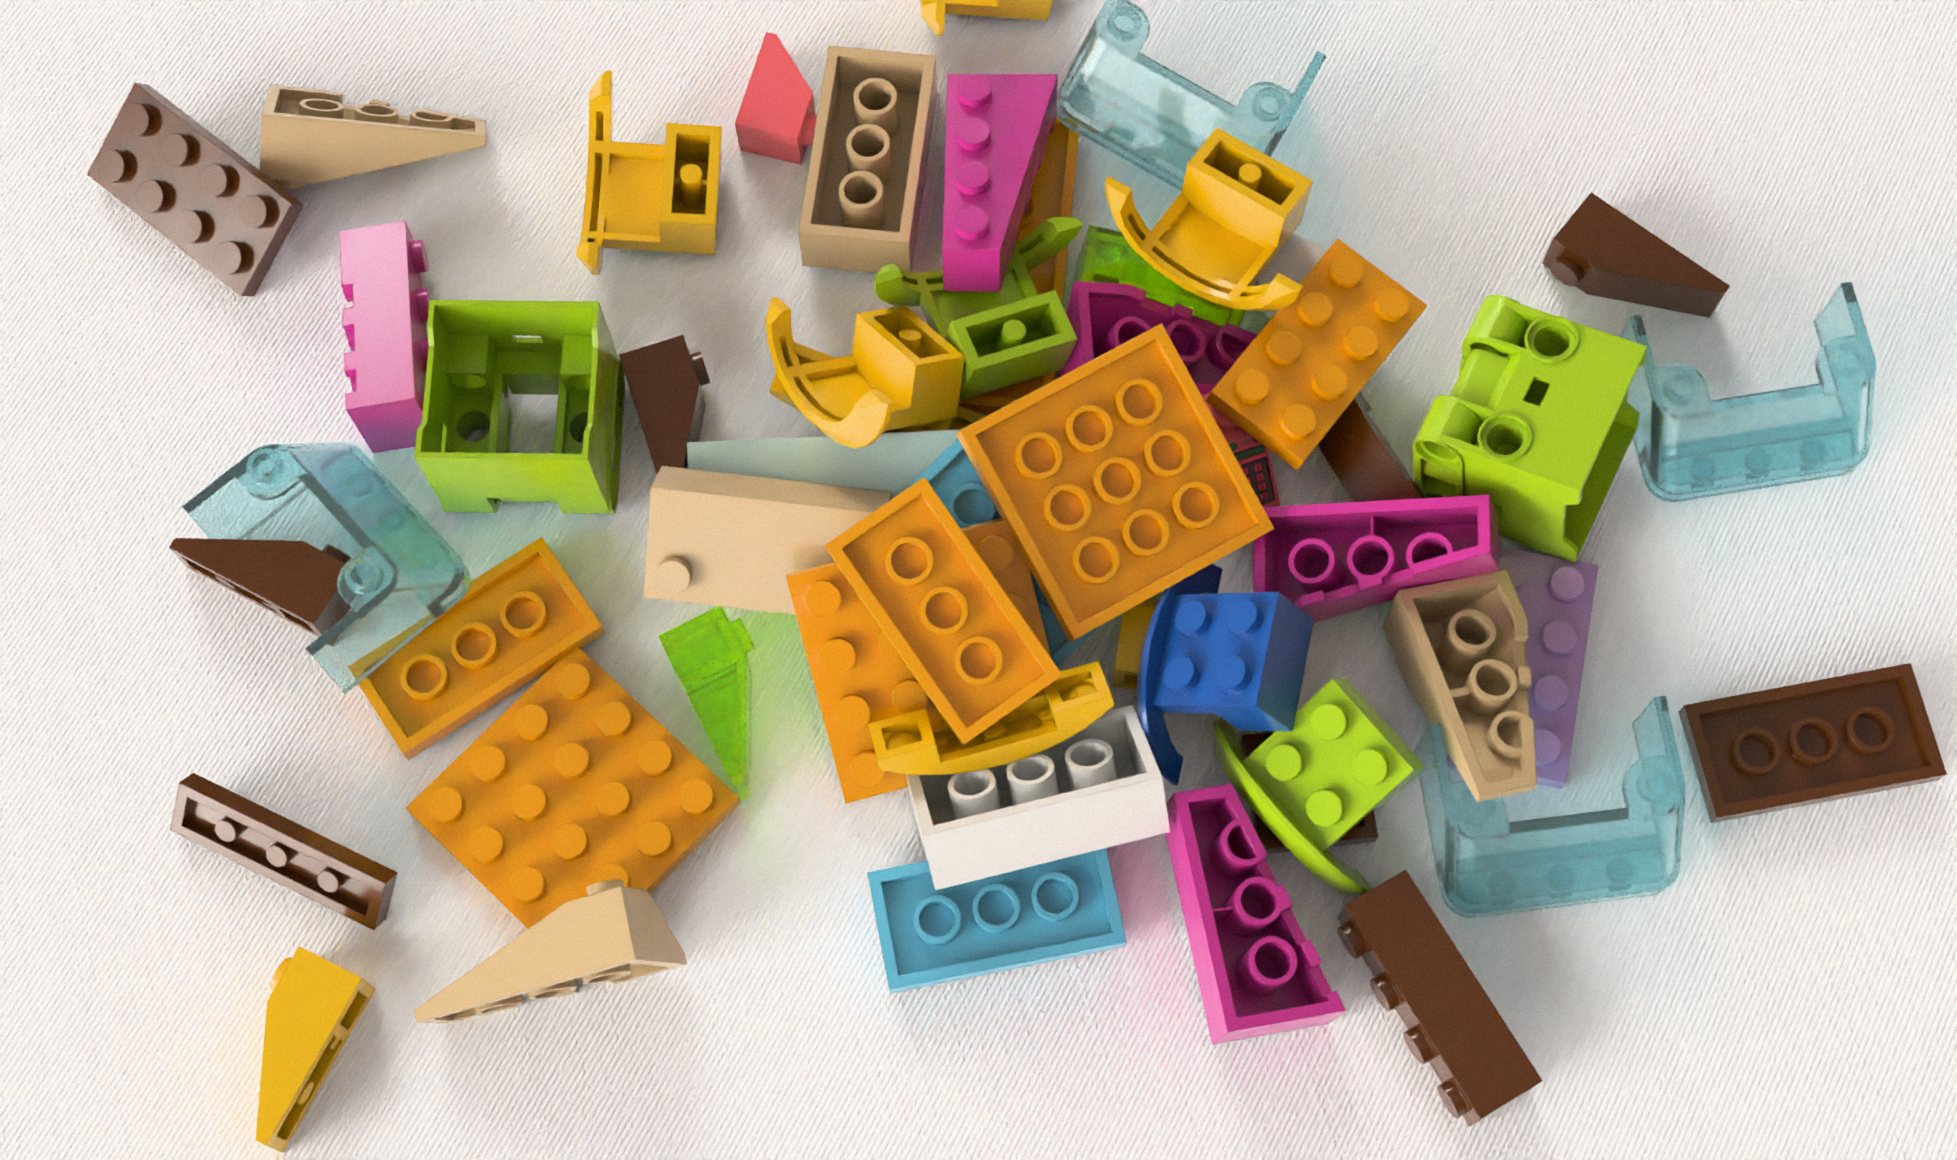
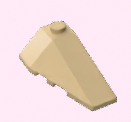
(319, 139)
(1469, 672)
(592, 939)

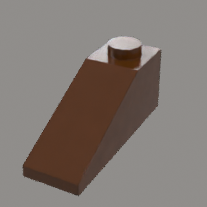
(1625, 262)
(667, 397)
(275, 574)

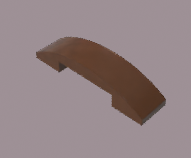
(1365, 458)

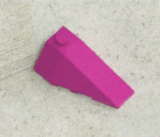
(1115, 313)

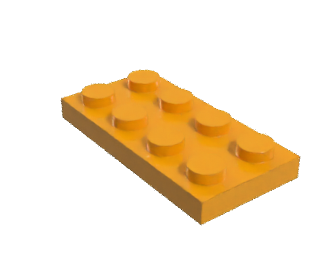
(1316, 354)
(943, 610)
(481, 649)

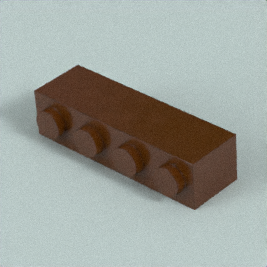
(1436, 998)

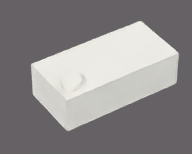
(1042, 808)

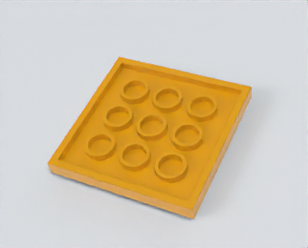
(1115, 481)
(861, 672)
(572, 795)

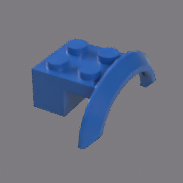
(1222, 658)

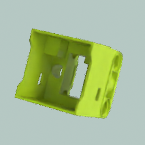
(467, 389)
(1532, 424)

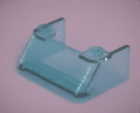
(1155, 113)
(1763, 439)
(392, 585)
(1558, 860)

